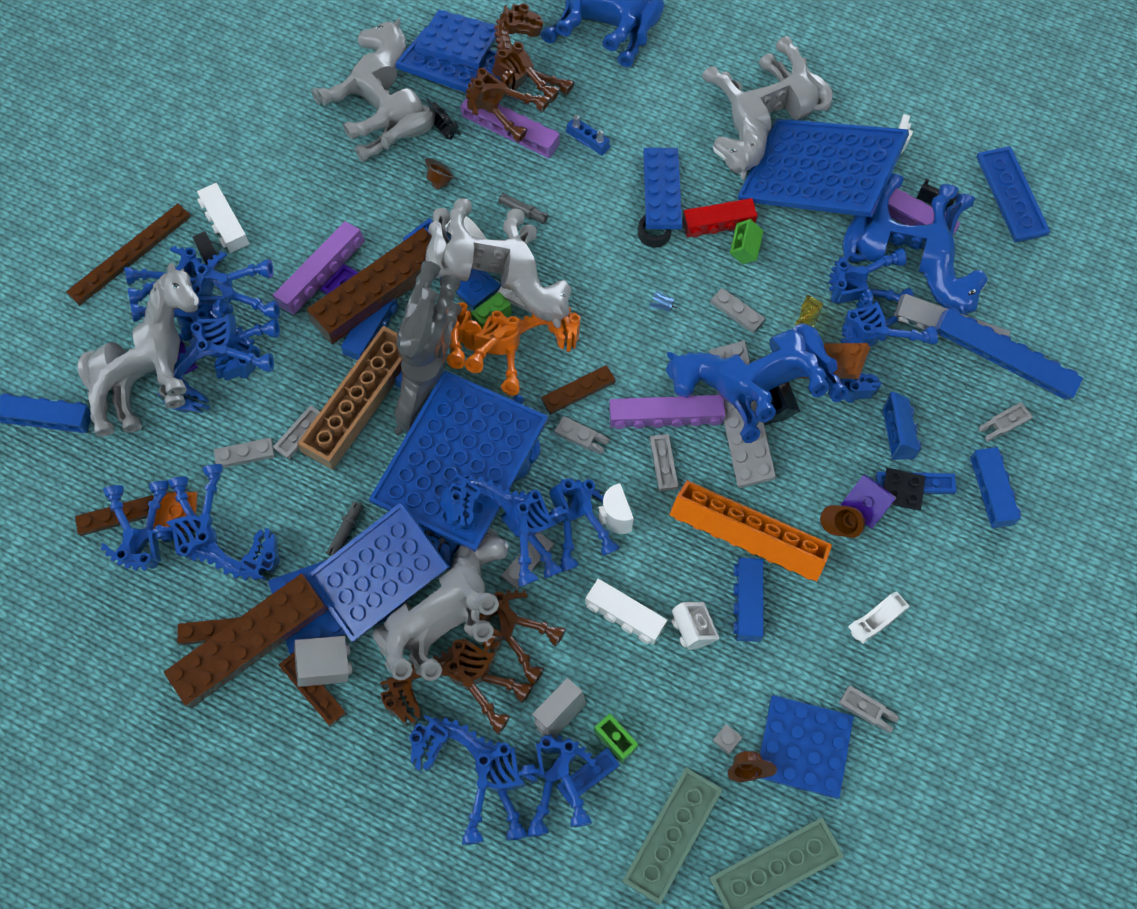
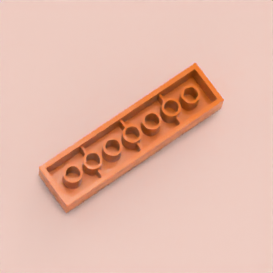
(751, 530)

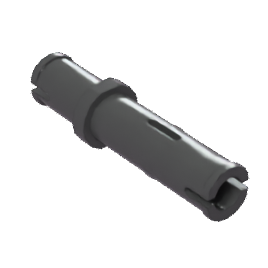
(529, 211)
(345, 528)

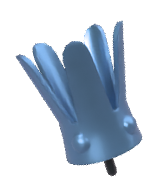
(666, 303)

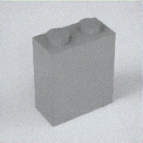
(322, 661)
(559, 709)

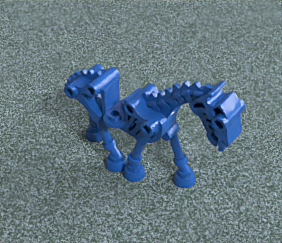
(867, 321)
(218, 335)
(225, 366)
(528, 516)
(200, 546)
(487, 757)

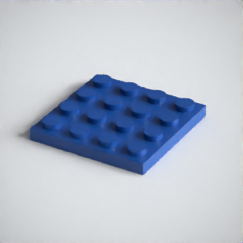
(457, 39)
(806, 746)

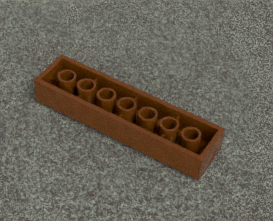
(370, 288)
(245, 641)

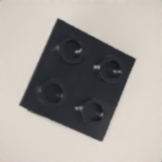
(443, 122)
(906, 488)

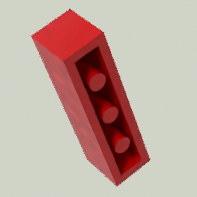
(717, 217)

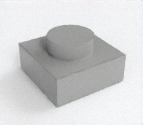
(727, 739)

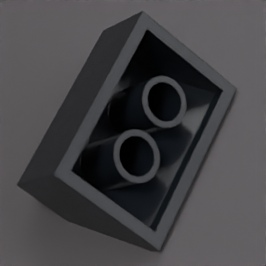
(783, 402)

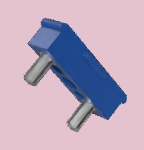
(588, 136)

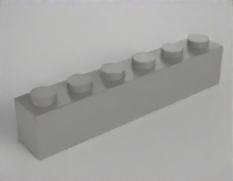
(927, 314)

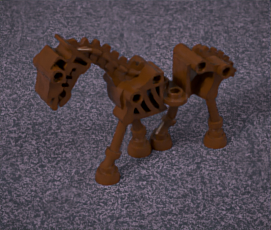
(513, 68)
(476, 666)

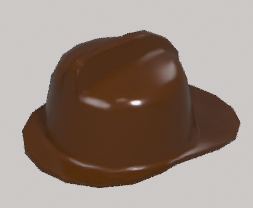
(438, 173)
(842, 521)
(746, 766)

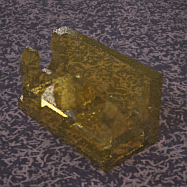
(810, 311)

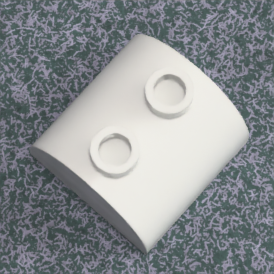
(616, 511)
(694, 625)

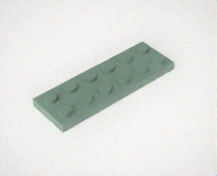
(672, 836)
(777, 867)

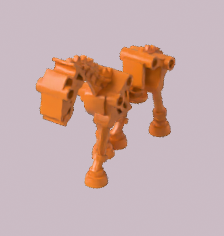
(502, 337)

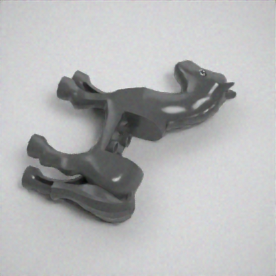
(424, 341)

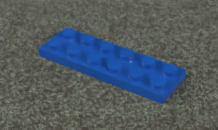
(662, 188)
(1013, 194)
(479, 285)

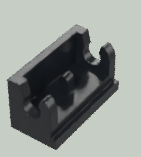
(928, 192)

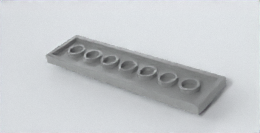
(750, 460)

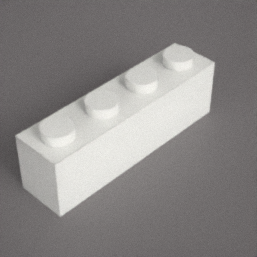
(223, 218)
(625, 611)

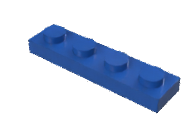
(934, 482)

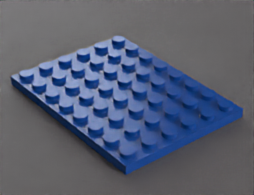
(825, 166)
(462, 434)

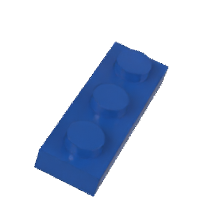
(588, 776)

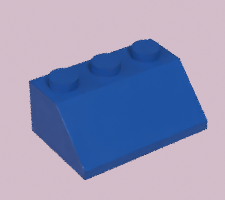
(901, 427)

